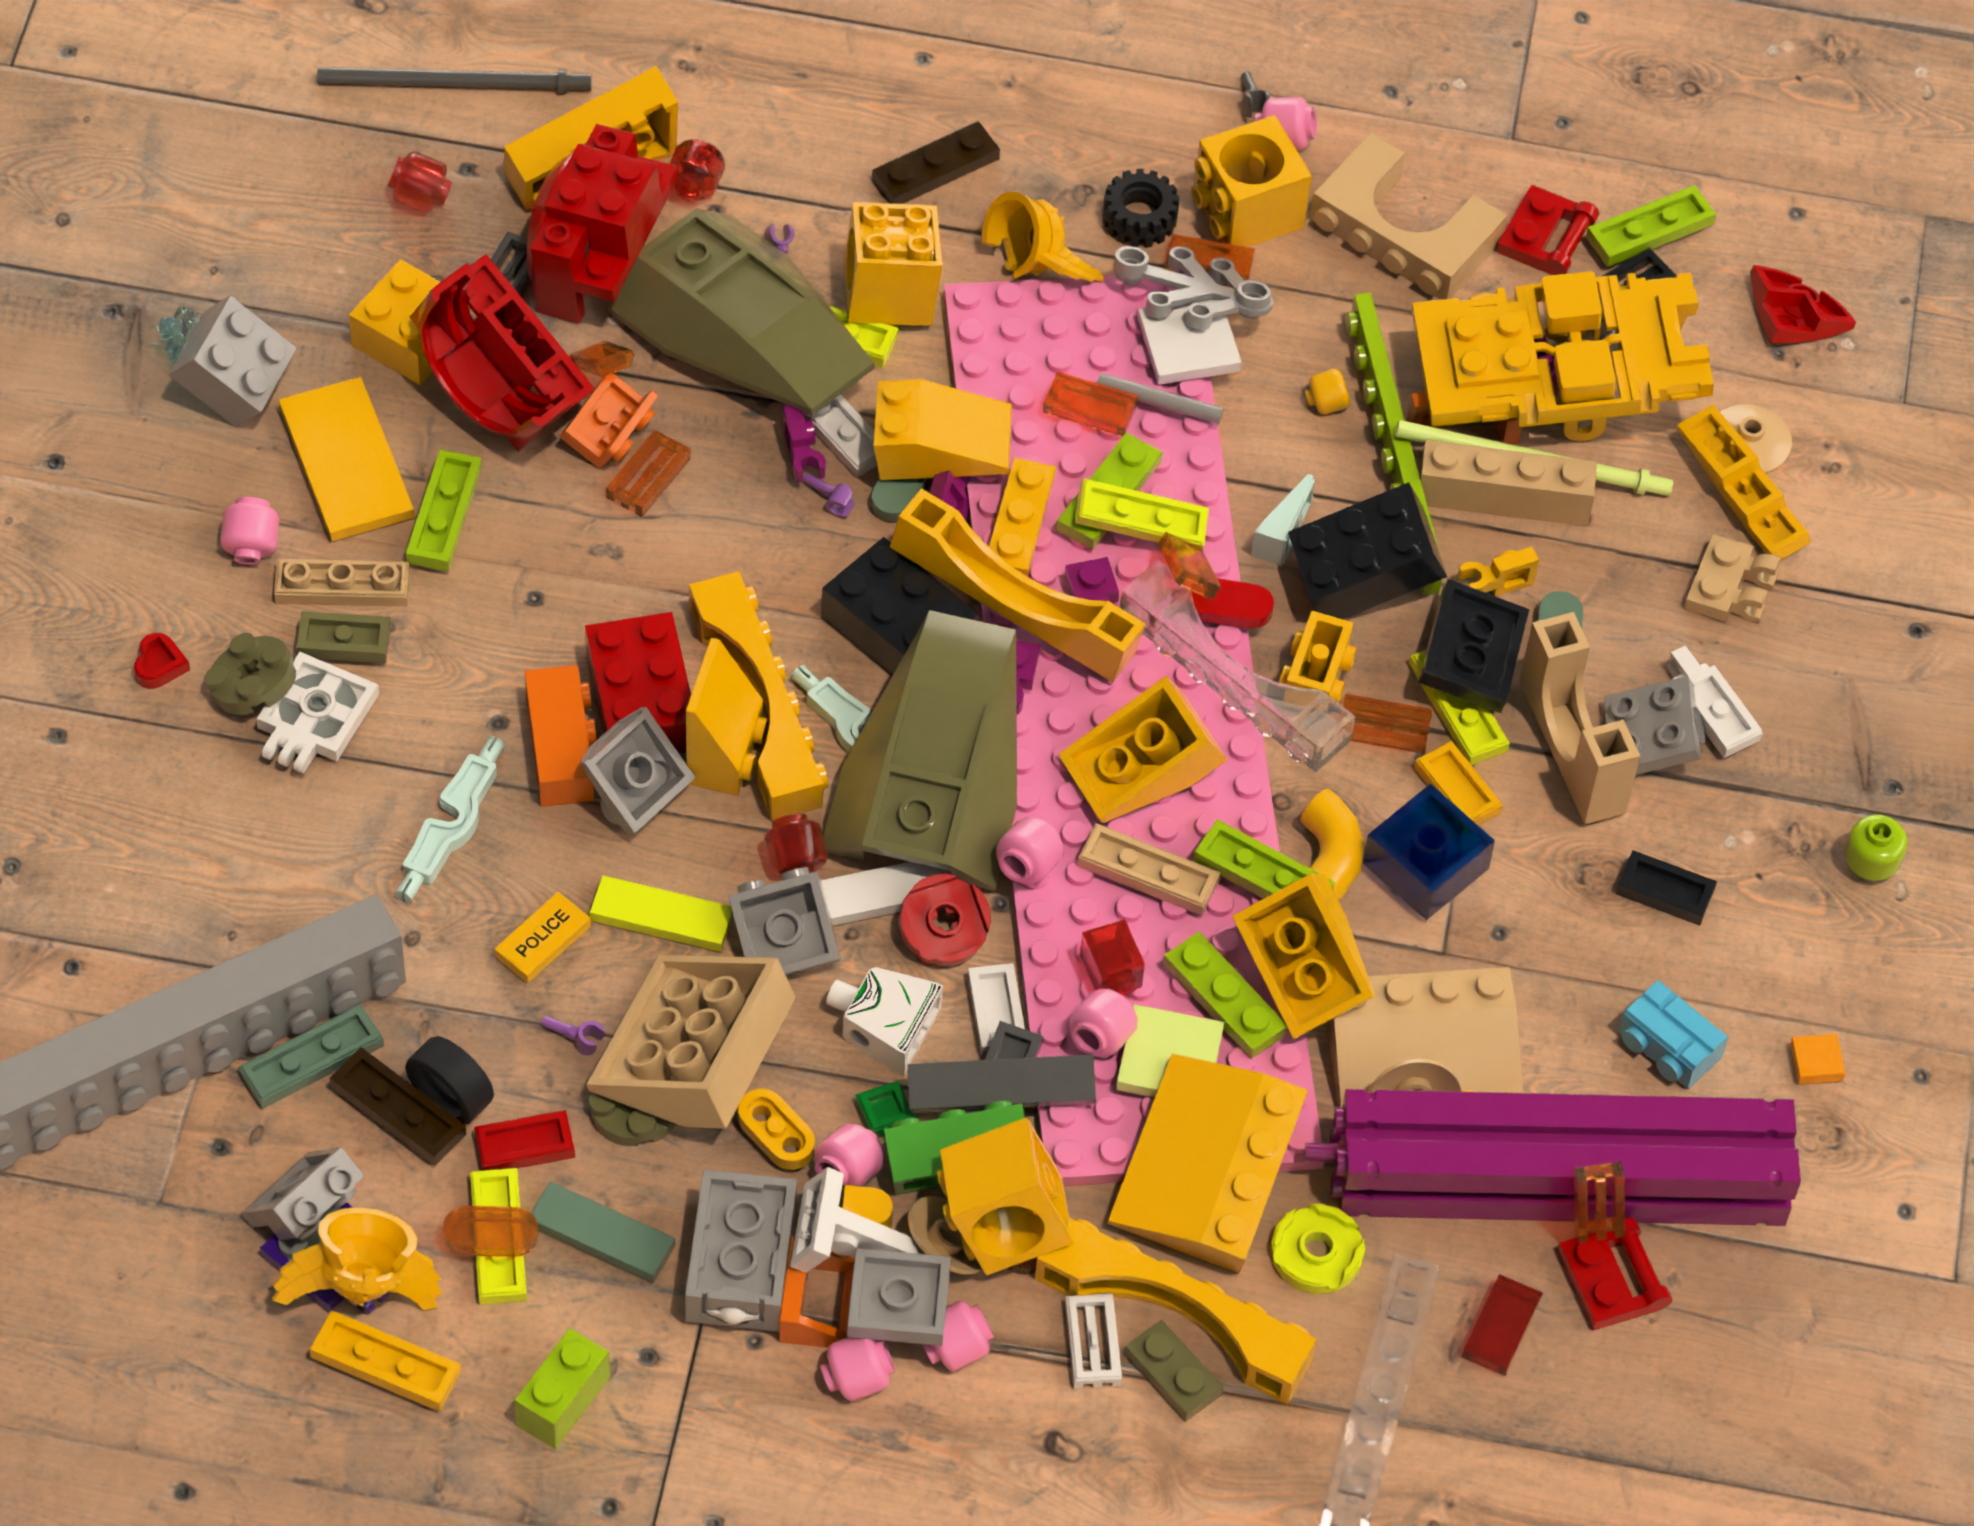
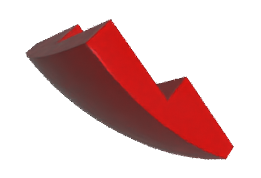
(1795, 311)

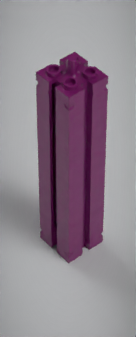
(1519, 1154)

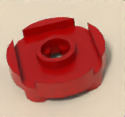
(957, 898)

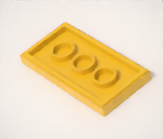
(346, 459)

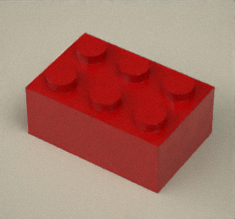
(639, 666)

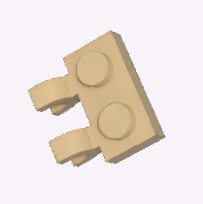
(1720, 576)

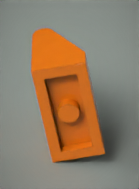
(801, 1329)

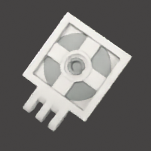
(316, 713)

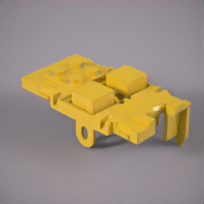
(1485, 364)

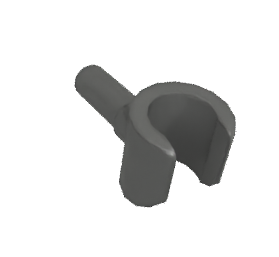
(1254, 97)

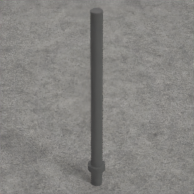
(456, 78)

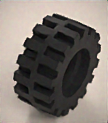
(1145, 189)

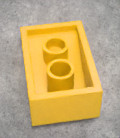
(939, 429)
(723, 723)
(1142, 753)
(1306, 953)

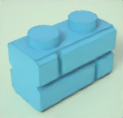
(1672, 1035)

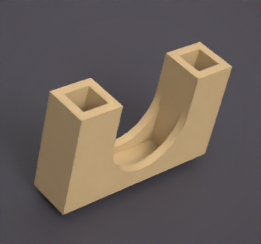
(1432, 259)
(1593, 761)

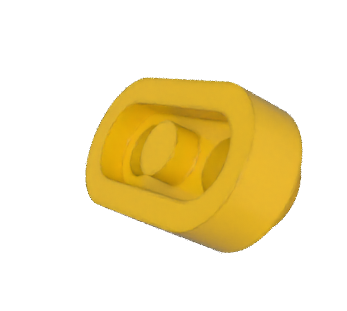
(779, 1131)

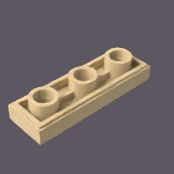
(341, 582)

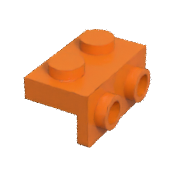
(607, 420)

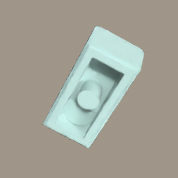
(1271, 537)

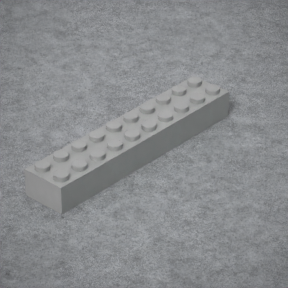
(197, 1026)

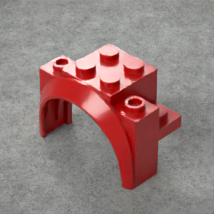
(598, 197)
(498, 356)

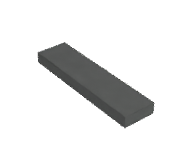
(1017, 1080)

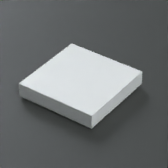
(1185, 352)

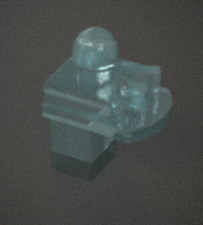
(177, 330)

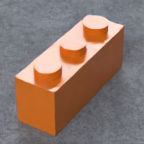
(560, 733)

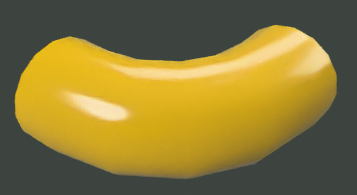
(1338, 838)

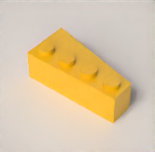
(637, 106)

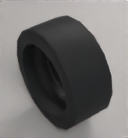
(450, 1078)

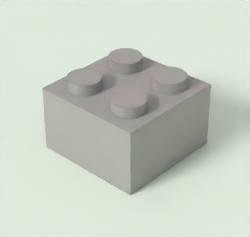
(232, 361)

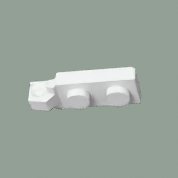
(1722, 712)

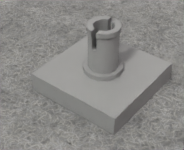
(899, 1297)

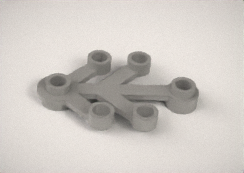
(1246, 297)

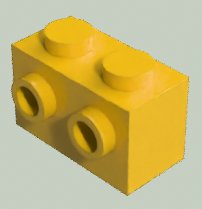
(1321, 655)

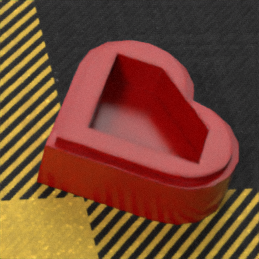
(159, 661)

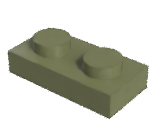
(344, 637)
(1173, 1370)

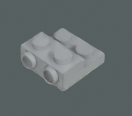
(786, 921)
(305, 1193)

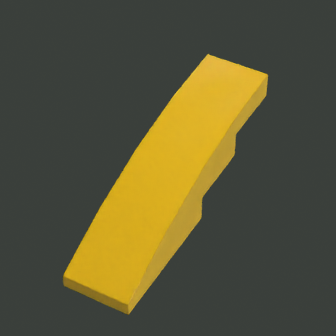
(1743, 483)

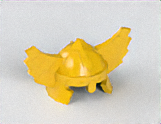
(1032, 238)
(361, 1258)

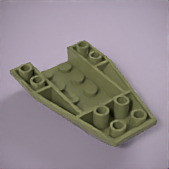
(740, 312)
(936, 756)

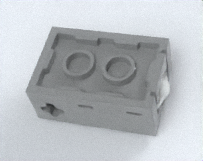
(740, 1250)

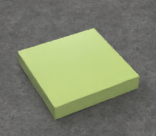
(1156, 1038)

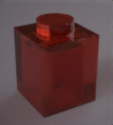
(1112, 958)

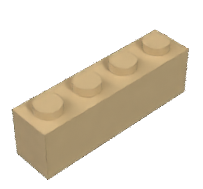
(1508, 482)

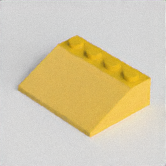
(1208, 1159)

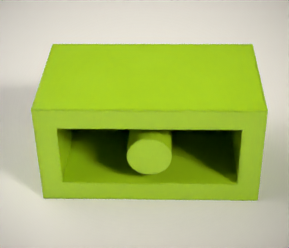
(562, 1388)

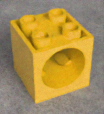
(1251, 183)
(892, 264)
(1004, 1197)

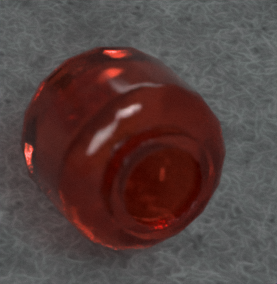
(699, 169)
(419, 181)
(795, 844)

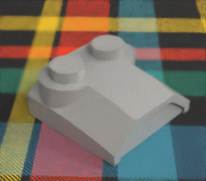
(635, 770)

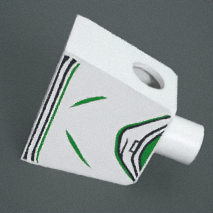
(887, 1015)

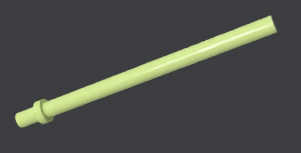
(1639, 481)

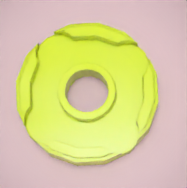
(1312, 1272)

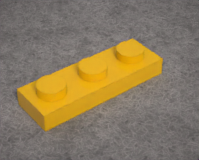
(1022, 512)
(385, 1360)

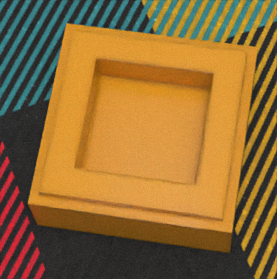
(1817, 1059)

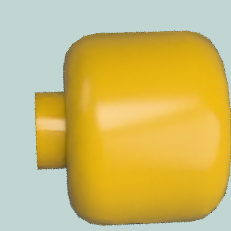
(1328, 392)

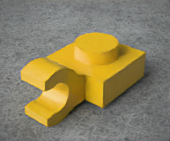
(1507, 572)

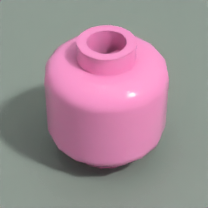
(1294, 116)
(249, 530)
(1029, 850)
(1102, 1023)
(852, 1152)
(964, 1337)
(858, 1367)

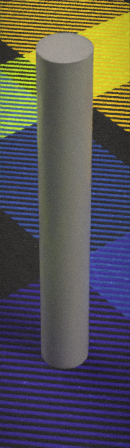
(1165, 399)

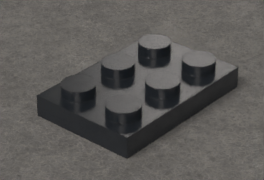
(1473, 646)

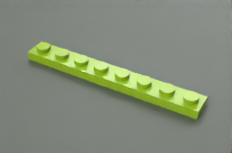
(1381, 392)

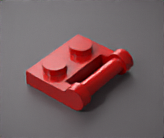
(1536, 224)
(1601, 1283)

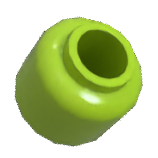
(1876, 847)

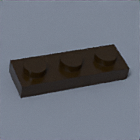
(936, 164)
(398, 1106)

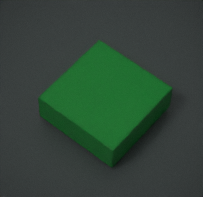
(883, 1107)

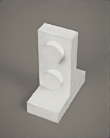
(829, 1228)

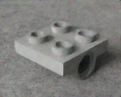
(1661, 722)

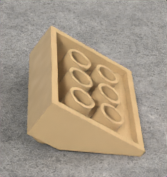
(1438, 1016)
(694, 1037)

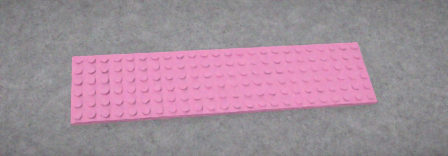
(1008, 347)

